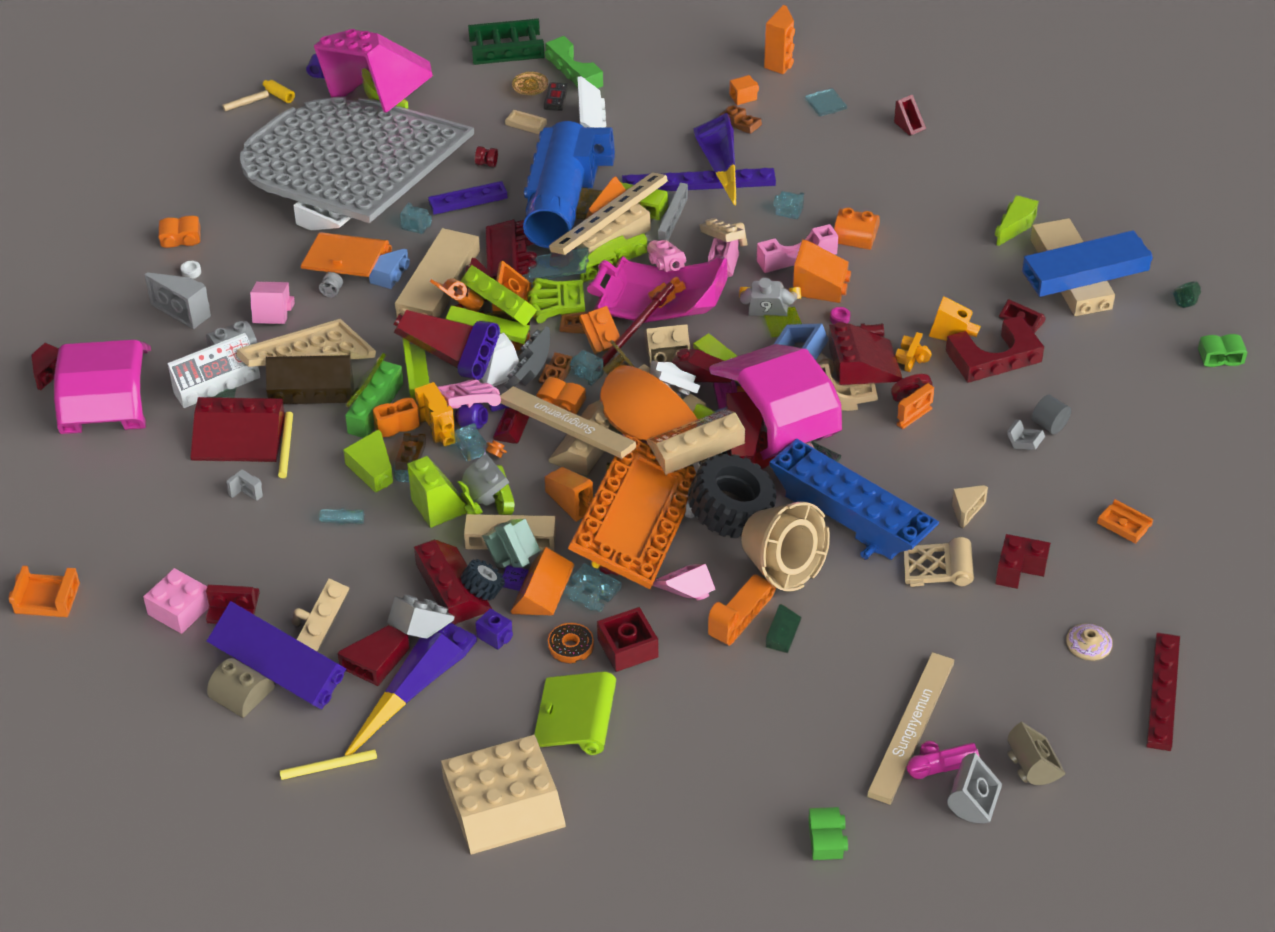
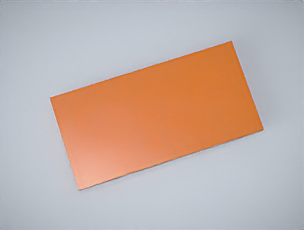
(634, 515)

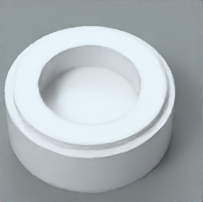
(190, 269)

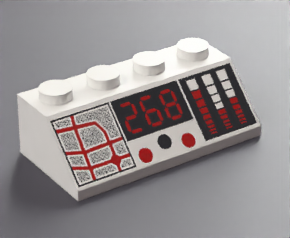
(211, 371)

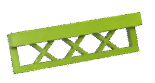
(416, 367)

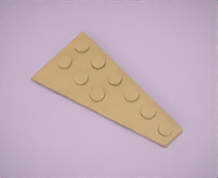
(320, 340)

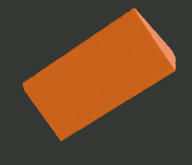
(513, 281)
(543, 584)

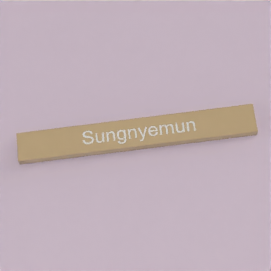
(568, 422)
(910, 728)

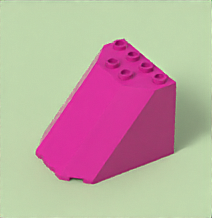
(392, 67)

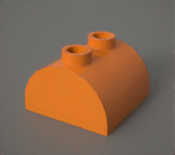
(856, 228)

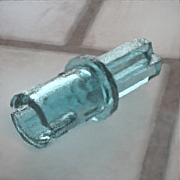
(342, 516)

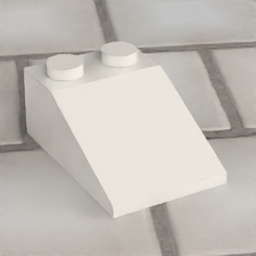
(317, 218)

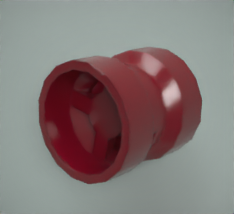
(486, 156)

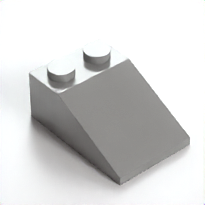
(179, 297)

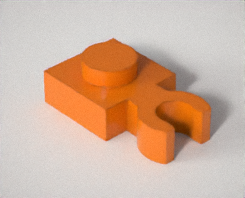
(679, 287)

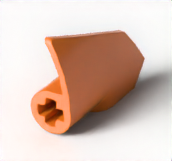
(463, 296)

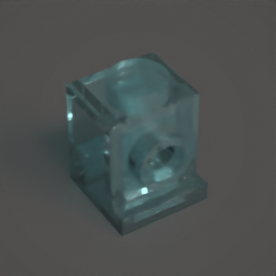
(789, 204)
(415, 219)
(587, 366)
(470, 442)

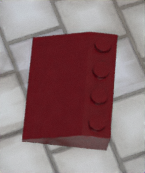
(862, 356)
(237, 429)

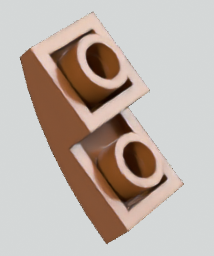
(742, 121)
(558, 367)

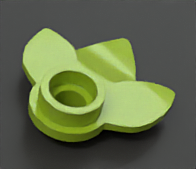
(471, 507)

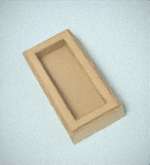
(526, 121)

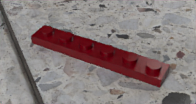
(1163, 692)

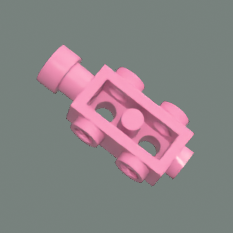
(665, 254)

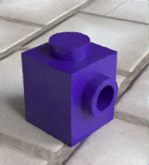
(494, 629)

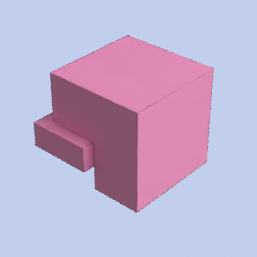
(271, 302)

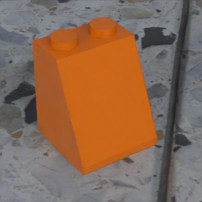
(820, 273)

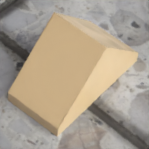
(968, 502)

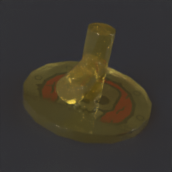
(617, 360)

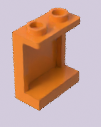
(44, 593)

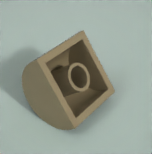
(238, 686)
(1034, 755)

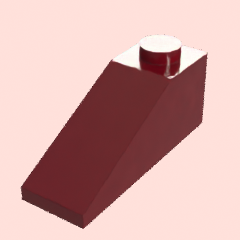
(698, 363)

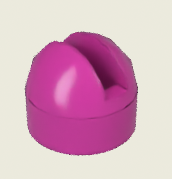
(928, 747)

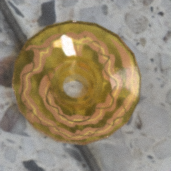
(530, 83)

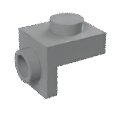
(1024, 438)
(246, 483)

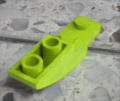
(613, 251)

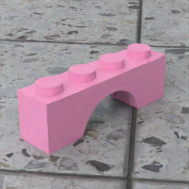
(774, 256)

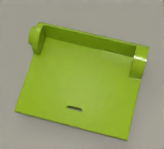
(576, 711)

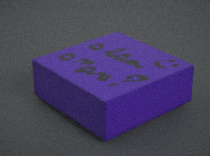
(514, 577)

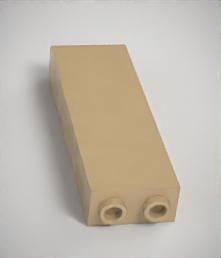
(444, 260)
(1083, 299)

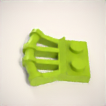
(557, 297)

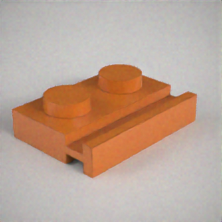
(599, 329)
(915, 405)
(1125, 521)

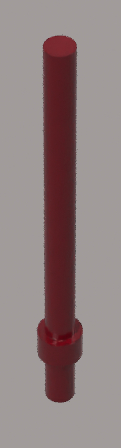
(658, 300)

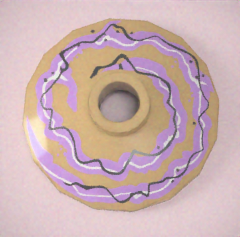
(1089, 642)

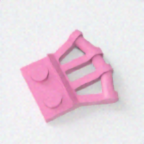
(470, 392)

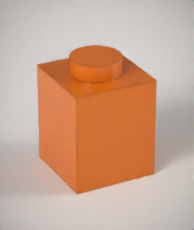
(743, 90)

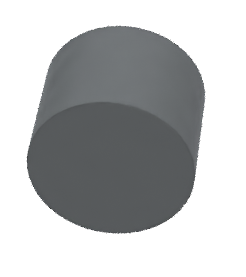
(1051, 414)

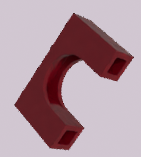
(979, 364)

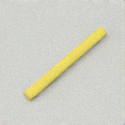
(285, 446)
(328, 764)

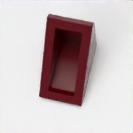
(908, 116)

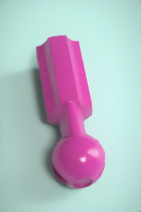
(941, 761)

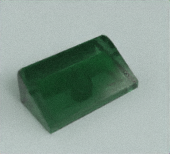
(782, 629)

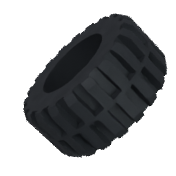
(734, 476)

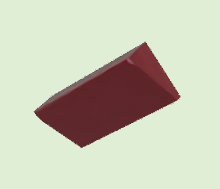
(1032, 317)
(511, 426)

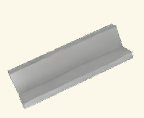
(663, 228)

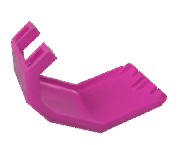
(99, 384)
(789, 392)

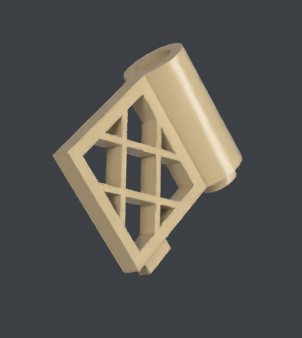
(957, 563)

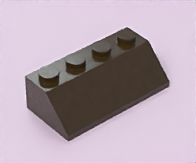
(310, 379)

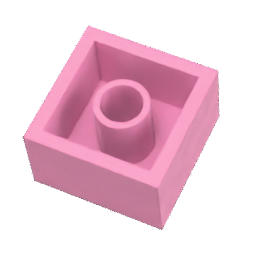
(177, 601)

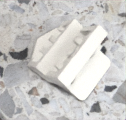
(676, 379)

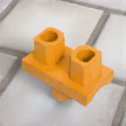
(915, 352)

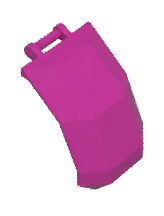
(631, 282)

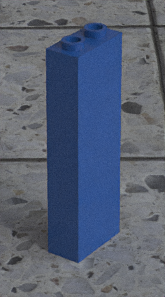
(1086, 263)

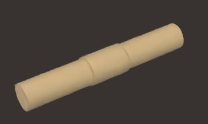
(245, 100)

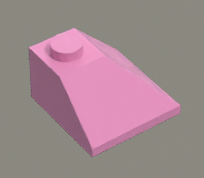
(689, 582)

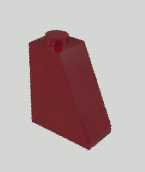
(375, 654)

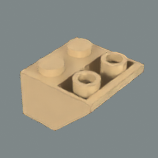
(665, 342)

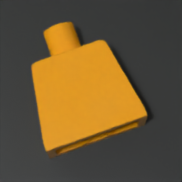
(952, 319)

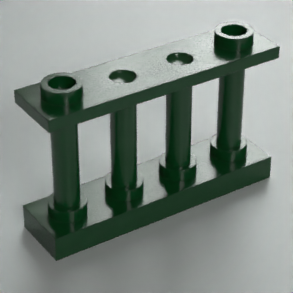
(509, 51)

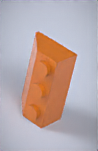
(779, 41)

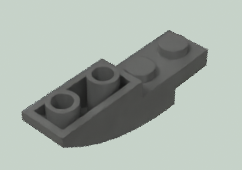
(531, 358)

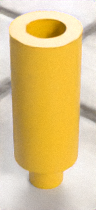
(279, 91)

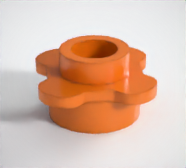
(495, 448)

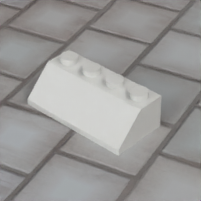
(590, 105)

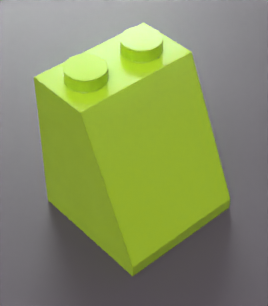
(433, 493)

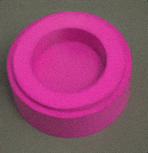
(840, 314)

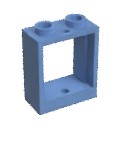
(799, 334)

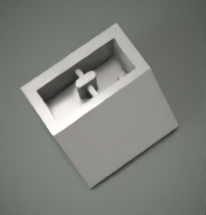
(418, 617)

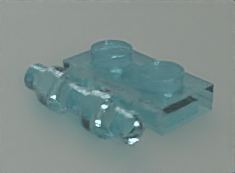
(595, 582)

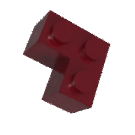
(1021, 556)

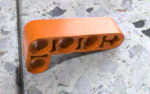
(730, 620)

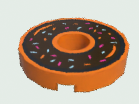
(570, 632)

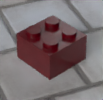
(627, 639)

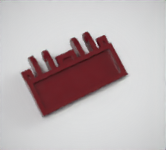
(508, 244)

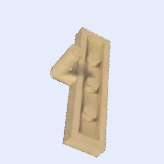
(725, 231)
(322, 615)

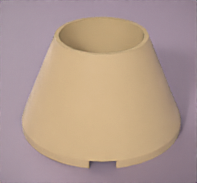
(787, 543)

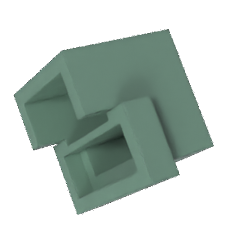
(511, 543)

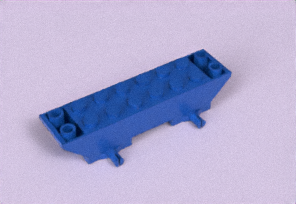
(877, 516)

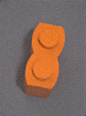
(179, 231)
(563, 394)
(396, 417)

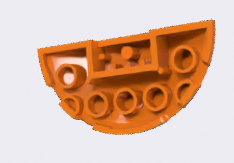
(642, 404)

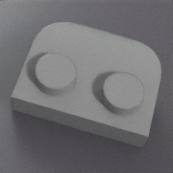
(484, 480)

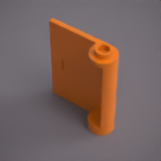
(345, 254)

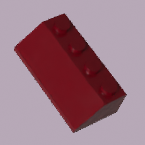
(441, 569)

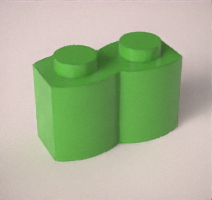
(1222, 350)
(826, 833)

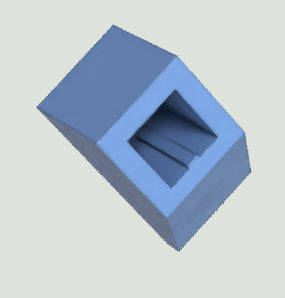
(389, 268)

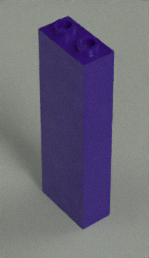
(276, 655)

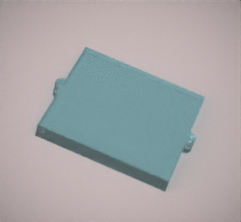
(826, 102)

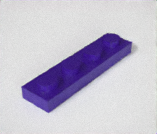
(467, 197)

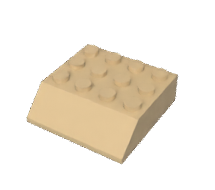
(503, 794)

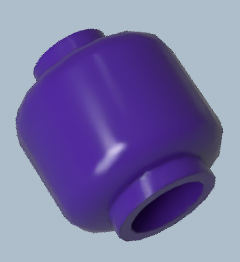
(475, 414)

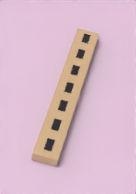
(608, 213)

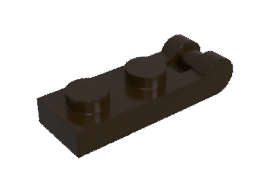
(410, 450)

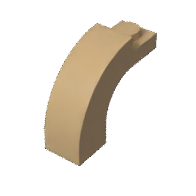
(852, 394)

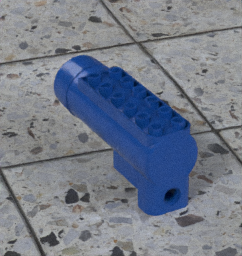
(561, 168)

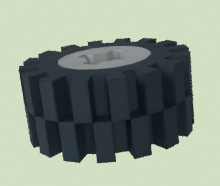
(482, 579)

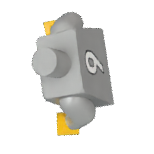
(768, 297)

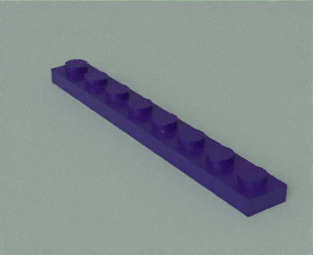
(709, 179)

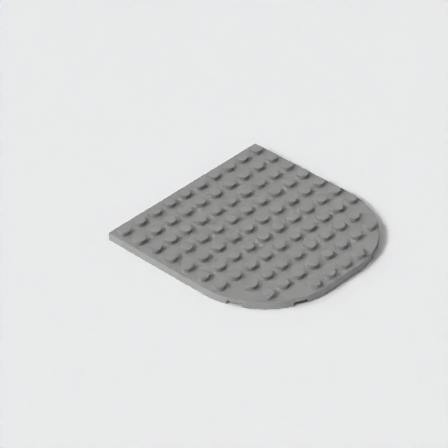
(348, 154)

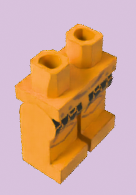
(434, 410)

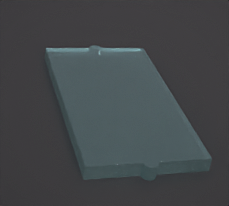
(559, 265)

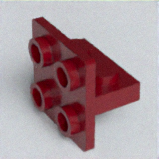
(221, 595)

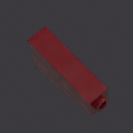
(435, 335)
(751, 420)

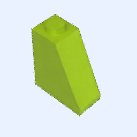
(370, 461)

